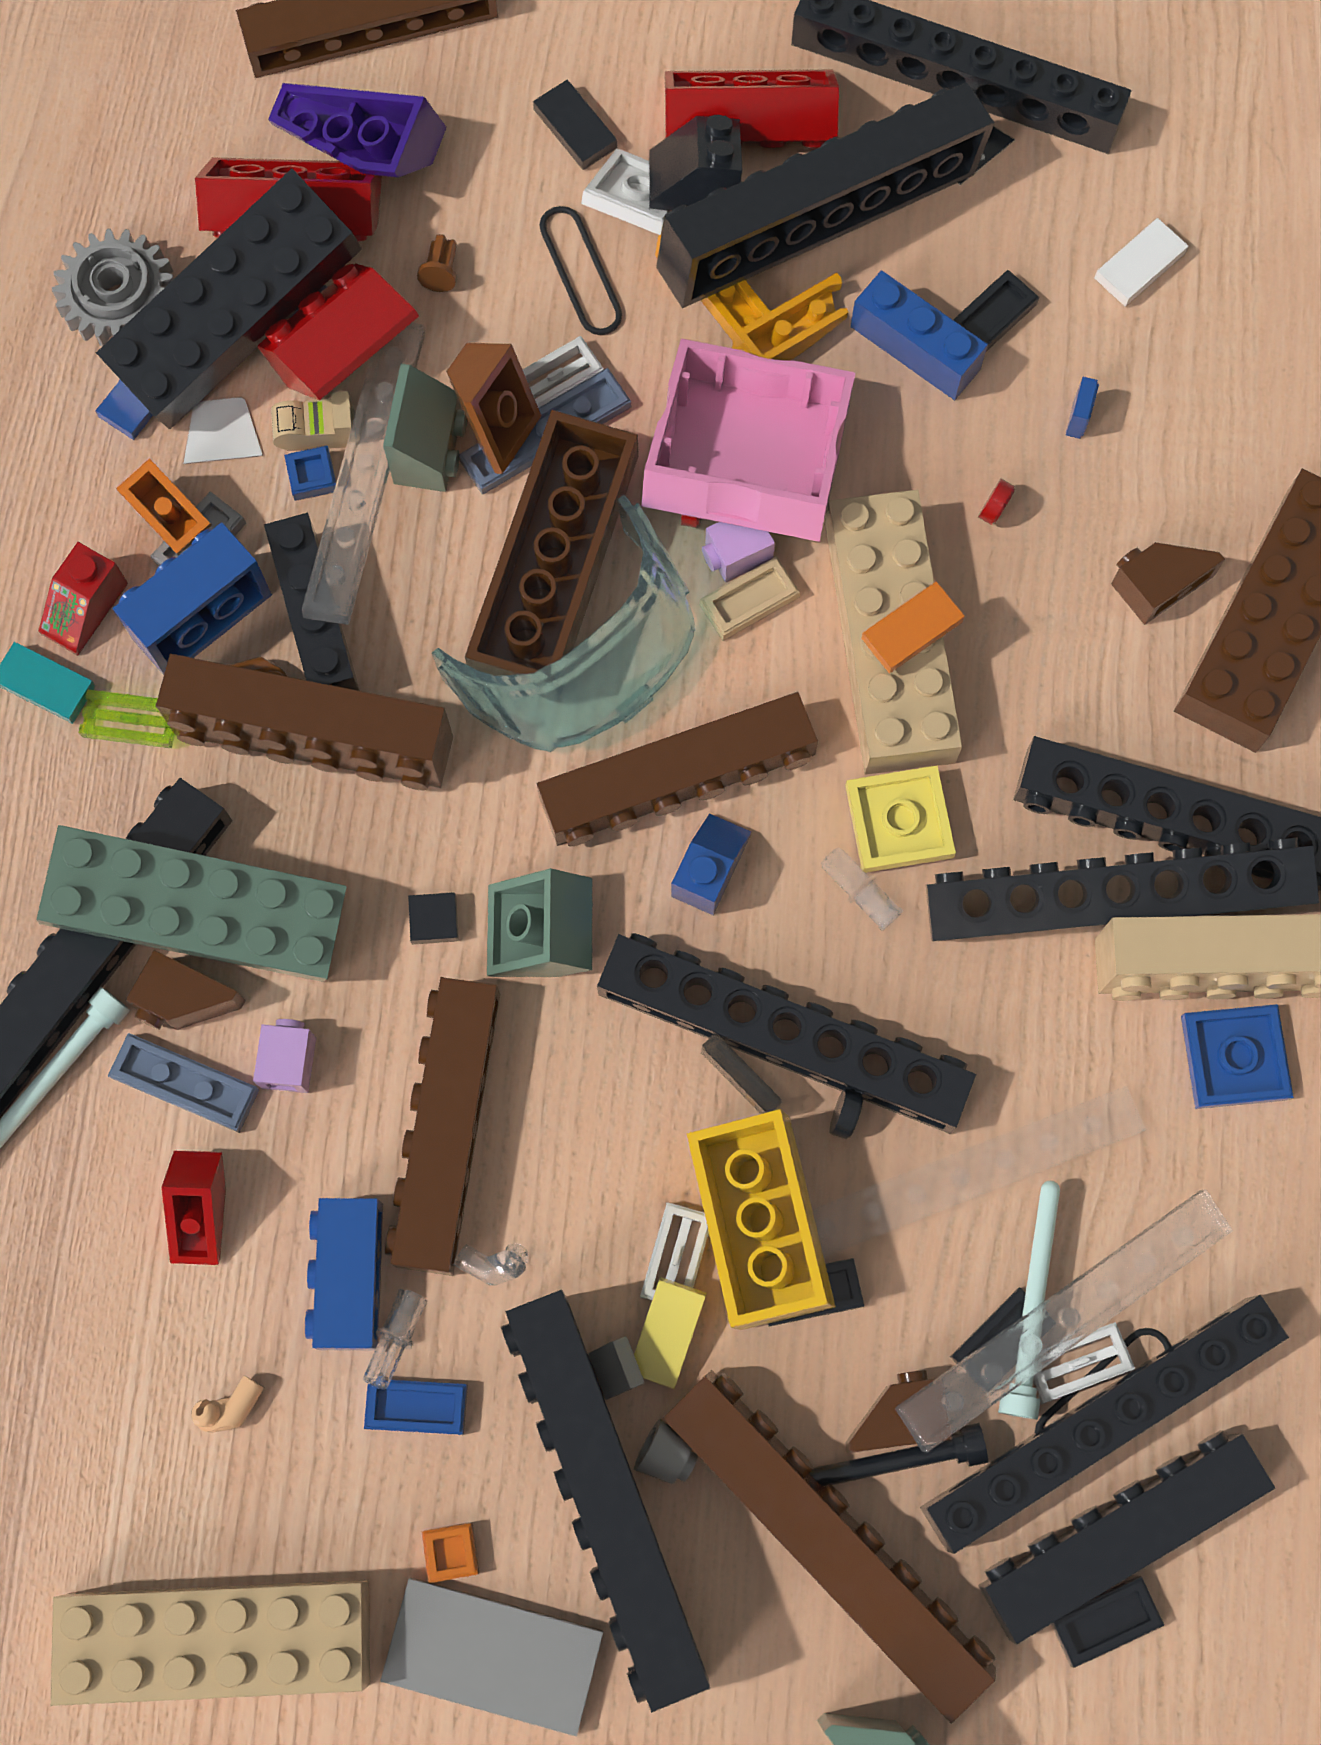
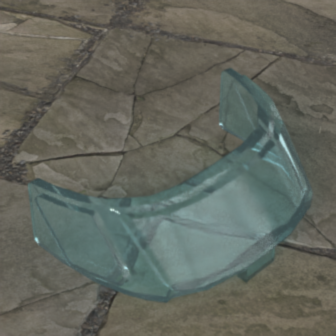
(602, 677)

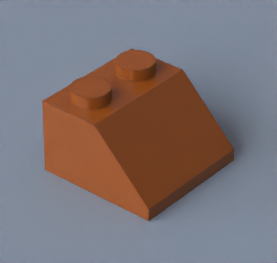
(494, 399)

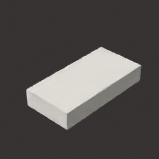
(1141, 262)

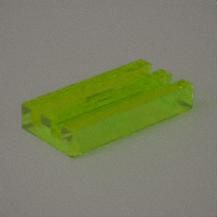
(92, 713)

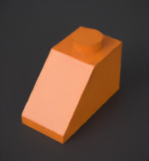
(163, 506)

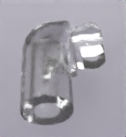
(494, 1268)

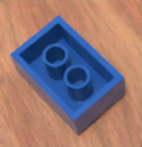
(193, 597)

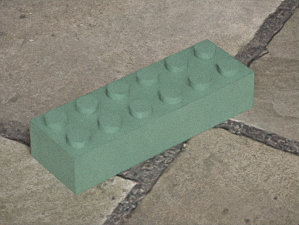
(191, 904)

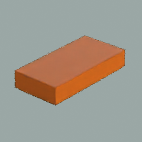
(912, 627)

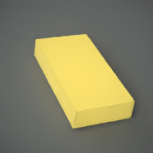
(668, 1331)

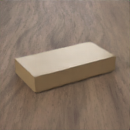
(749, 598)

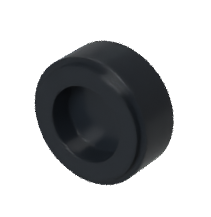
(846, 1113)

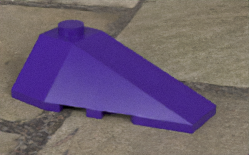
(362, 128)

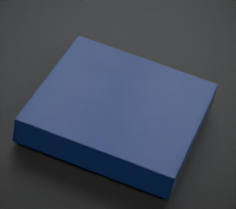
(1236, 1056)

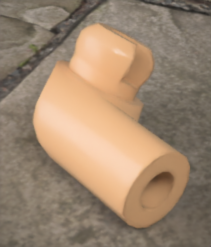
(227, 1412)

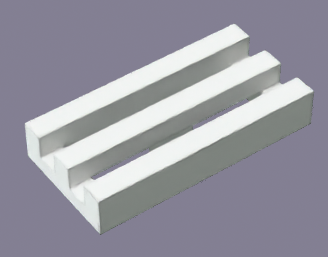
(556, 377)
(688, 1215)
(1118, 1348)

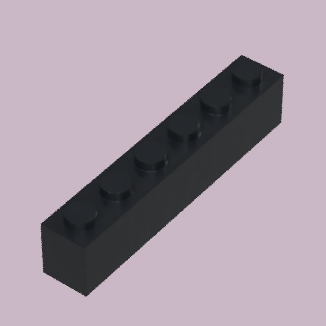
(1124, 1536)

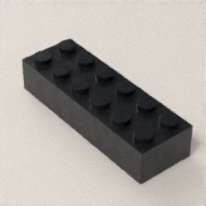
(229, 299)

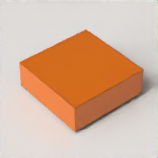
(450, 1552)

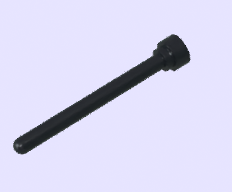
(963, 1446)

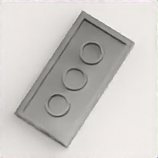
(492, 1656)

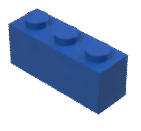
(918, 335)
(345, 1274)

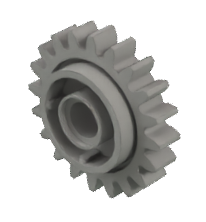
(85, 284)

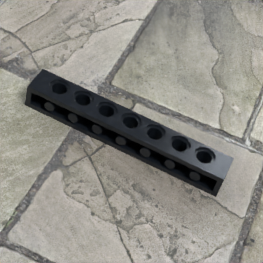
(941, 57)
(1178, 796)
(1292, 885)
(938, 1108)
(1103, 1423)

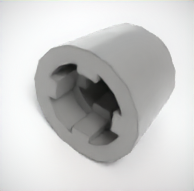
(665, 1455)

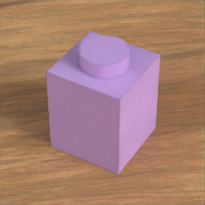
(736, 549)
(285, 1056)

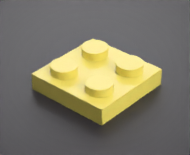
(900, 819)

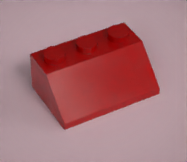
(336, 331)

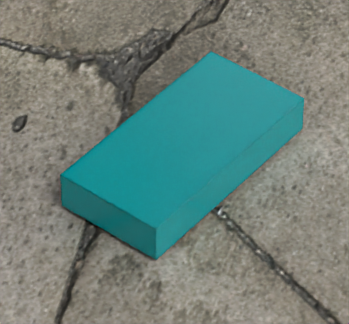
(44, 682)

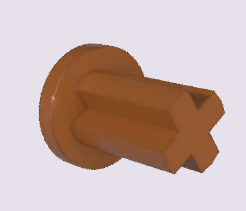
(438, 271)

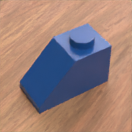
(709, 864)

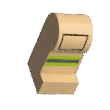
(313, 422)

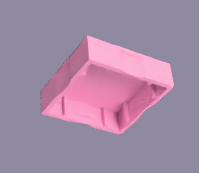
(748, 440)

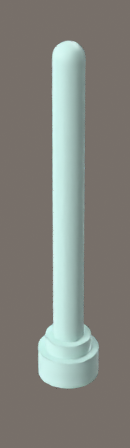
(103, 1012)
(1023, 1400)

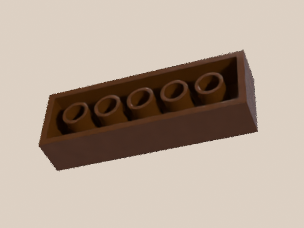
(553, 547)
(1265, 628)
(305, 722)

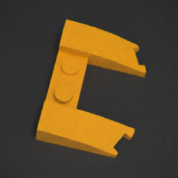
(778, 332)

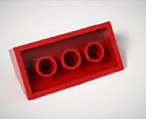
(769, 103)
(233, 185)

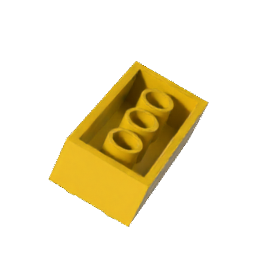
(760, 1220)

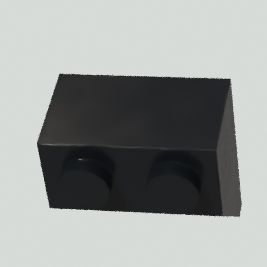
(695, 162)

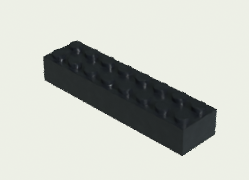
(822, 194)
(608, 1502)

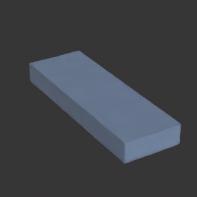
(183, 1082)

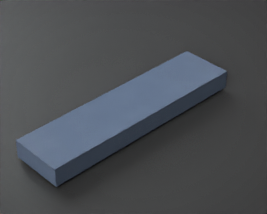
(594, 400)

